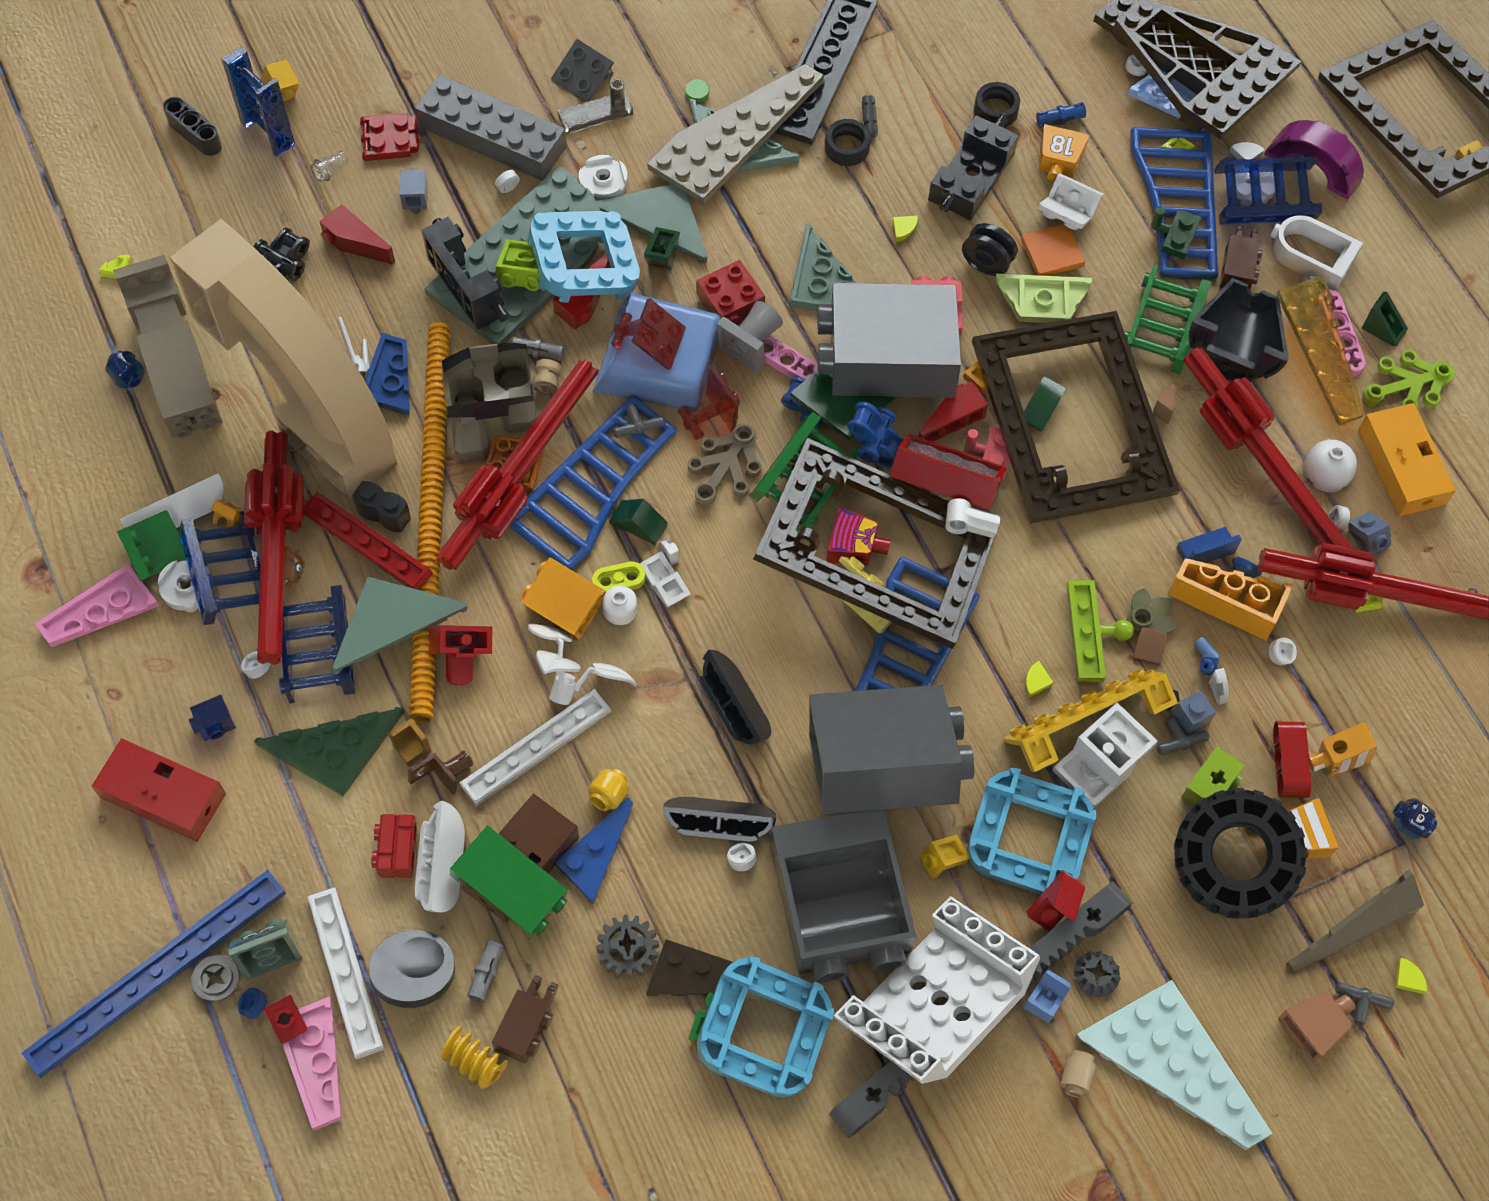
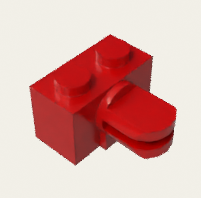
(460, 646)

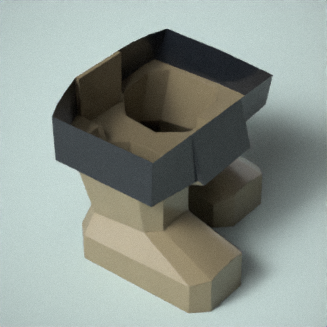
(486, 385)

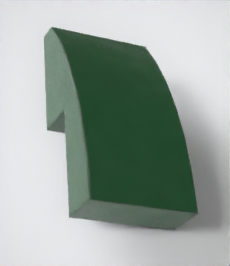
(1043, 403)

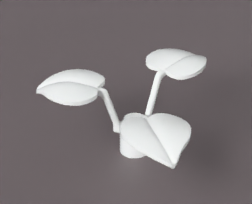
(565, 683)

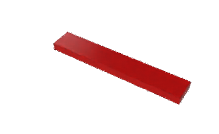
(366, 542)

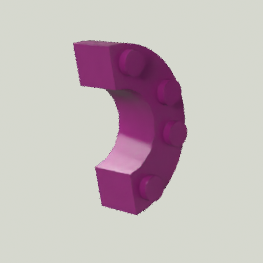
(1332, 148)

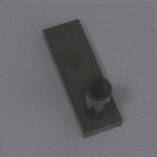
(597, 111)

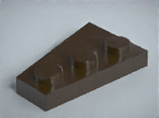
(685, 971)

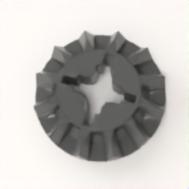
(215, 965)
(1085, 979)

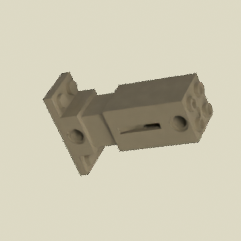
(168, 347)

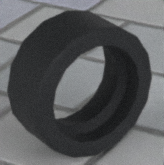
(1000, 91)
(847, 127)

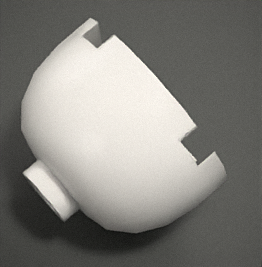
(1330, 465)

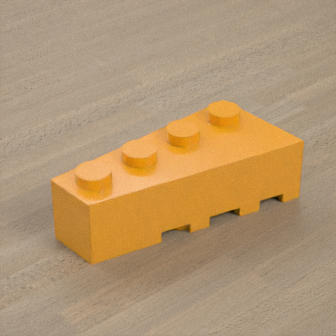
(1231, 596)

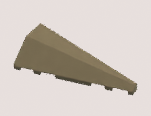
(1382, 911)

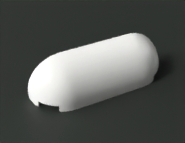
(185, 504)
(439, 849)

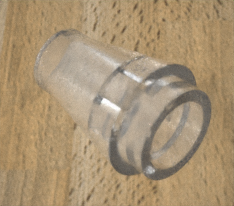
(328, 166)

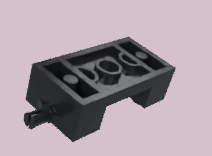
(985, 150)
(476, 295)

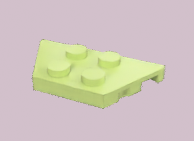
(1042, 297)

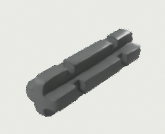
(869, 114)

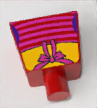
(855, 537)

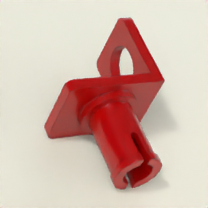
(285, 1019)

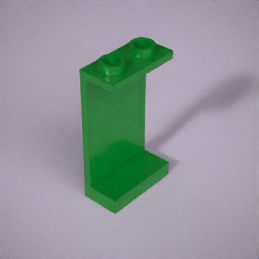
(510, 881)

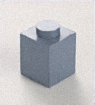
(413, 189)
(1194, 713)

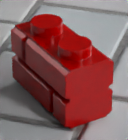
(395, 846)

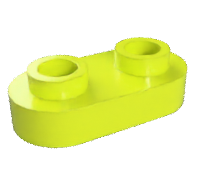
(618, 575)

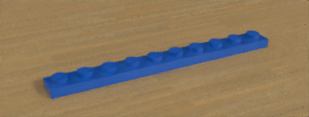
(153, 974)

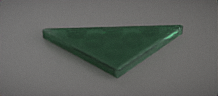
(333, 750)

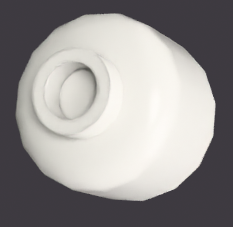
(619, 605)

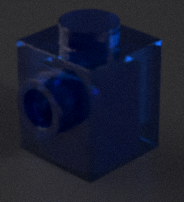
(211, 718)

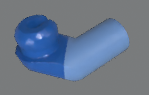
(1209, 658)

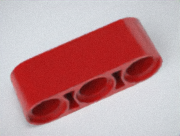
(1292, 759)

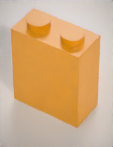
(563, 597)

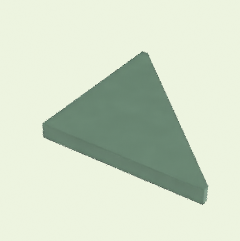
(767, 155)
(662, 208)
(816, 273)
(389, 616)

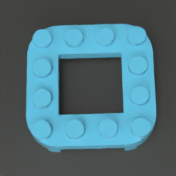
(609, 229)
(1041, 796)
(782, 988)

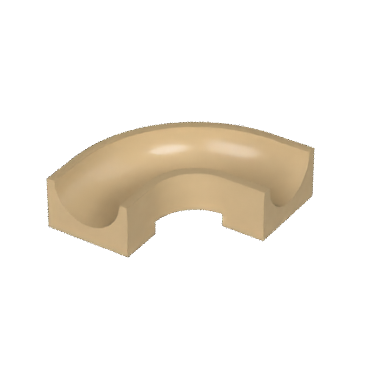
(326, 400)

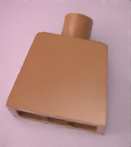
(1318, 1022)

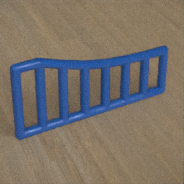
(1156, 191)
(607, 502)
(937, 659)

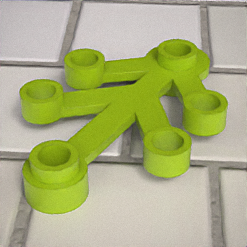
(1410, 380)

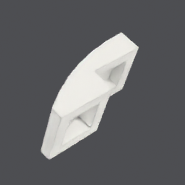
(664, 580)

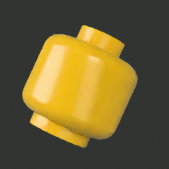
(608, 789)

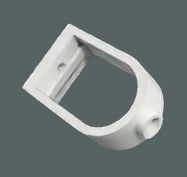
(1322, 234)

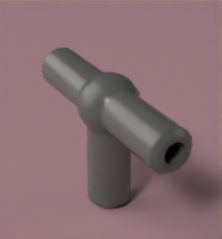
(637, 426)
(1181, 740)
(1364, 997)

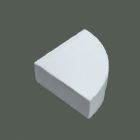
(1246, 150)
(670, 551)
(1219, 686)

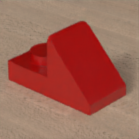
(1058, 900)

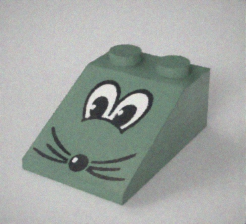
(265, 949)

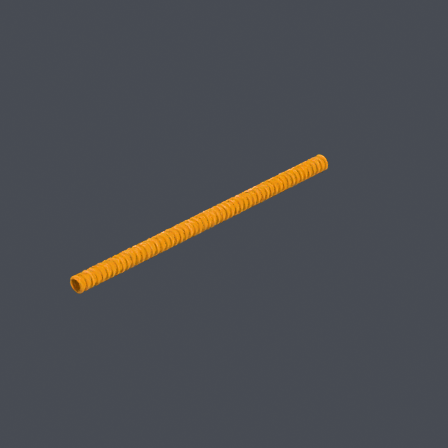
(430, 514)

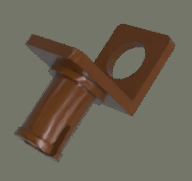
(444, 770)

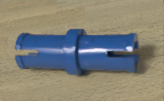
(1061, 114)

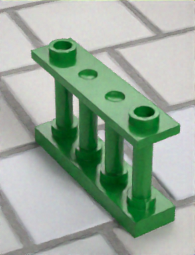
(1195, 295)
(781, 468)

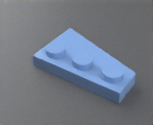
(1150, 93)

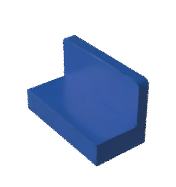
(1209, 546)

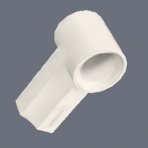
(963, 518)

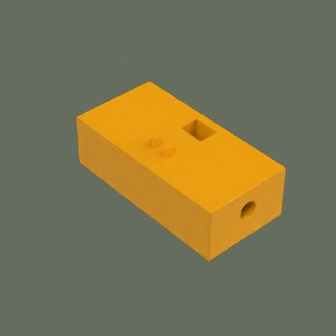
(1406, 459)

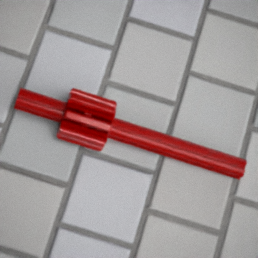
(1240, 418)
(494, 494)
(273, 505)
(1347, 575)

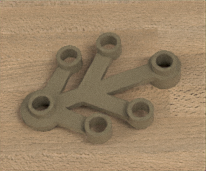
(726, 461)

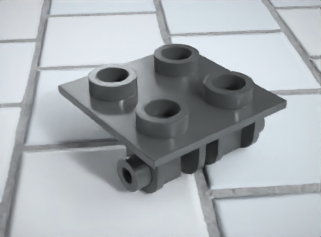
(583, 70)

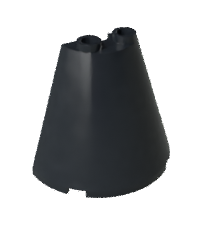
(1241, 332)

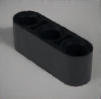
(192, 126)

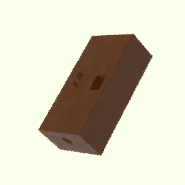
(537, 833)

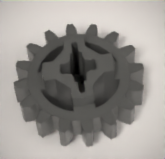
(616, 946)

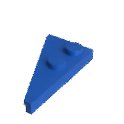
(589, 858)

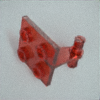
(654, 333)
(723, 403)

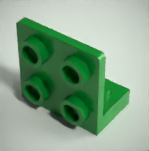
(152, 544)

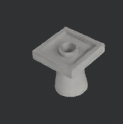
(746, 341)

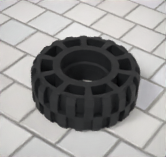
(1284, 853)

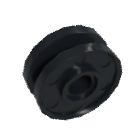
(989, 249)

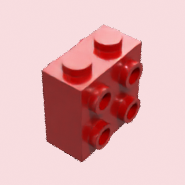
(729, 292)

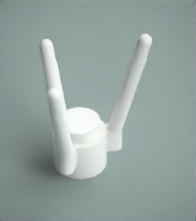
(361, 364)

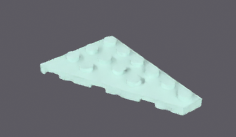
(1172, 1053)

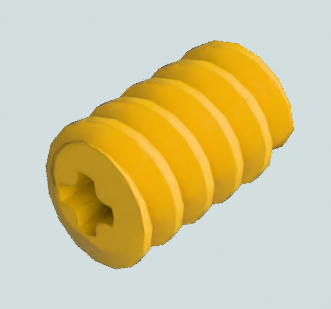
(472, 1059)

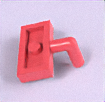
(994, 451)

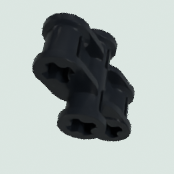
(285, 253)

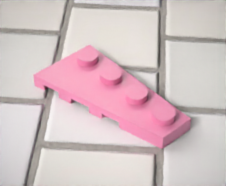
(102, 605)
(315, 1064)

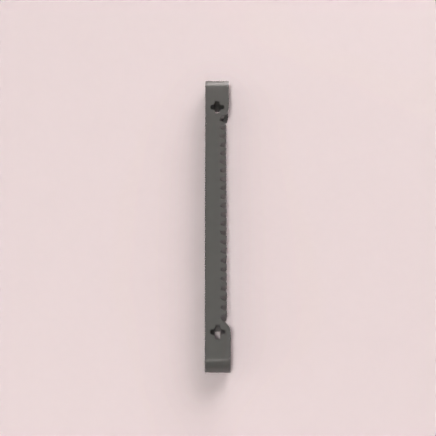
(1105, 906)

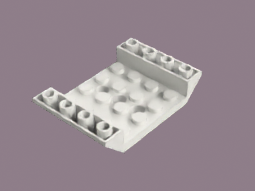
(960, 960)

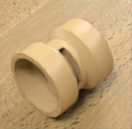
(547, 375)

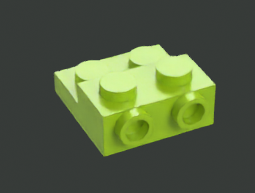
(518, 266)

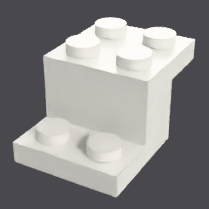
(1105, 754)

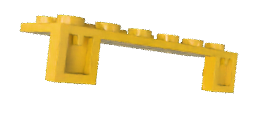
(1035, 737)

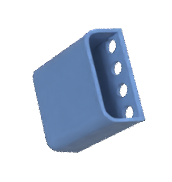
(634, 373)

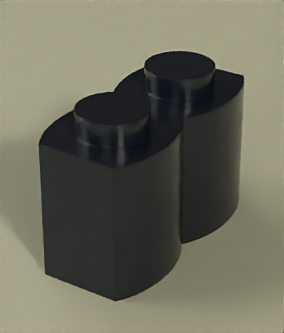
(381, 506)

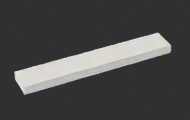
(535, 747)
(345, 973)

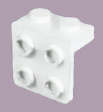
(1071, 202)

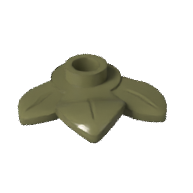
(1152, 611)

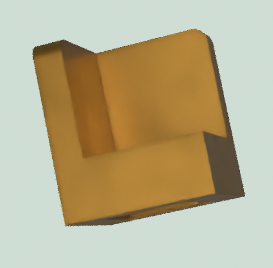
(409, 742)

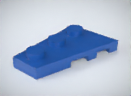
(389, 374)

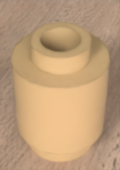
(1078, 1074)

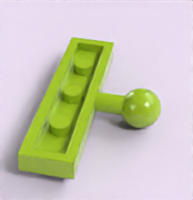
(1088, 631)

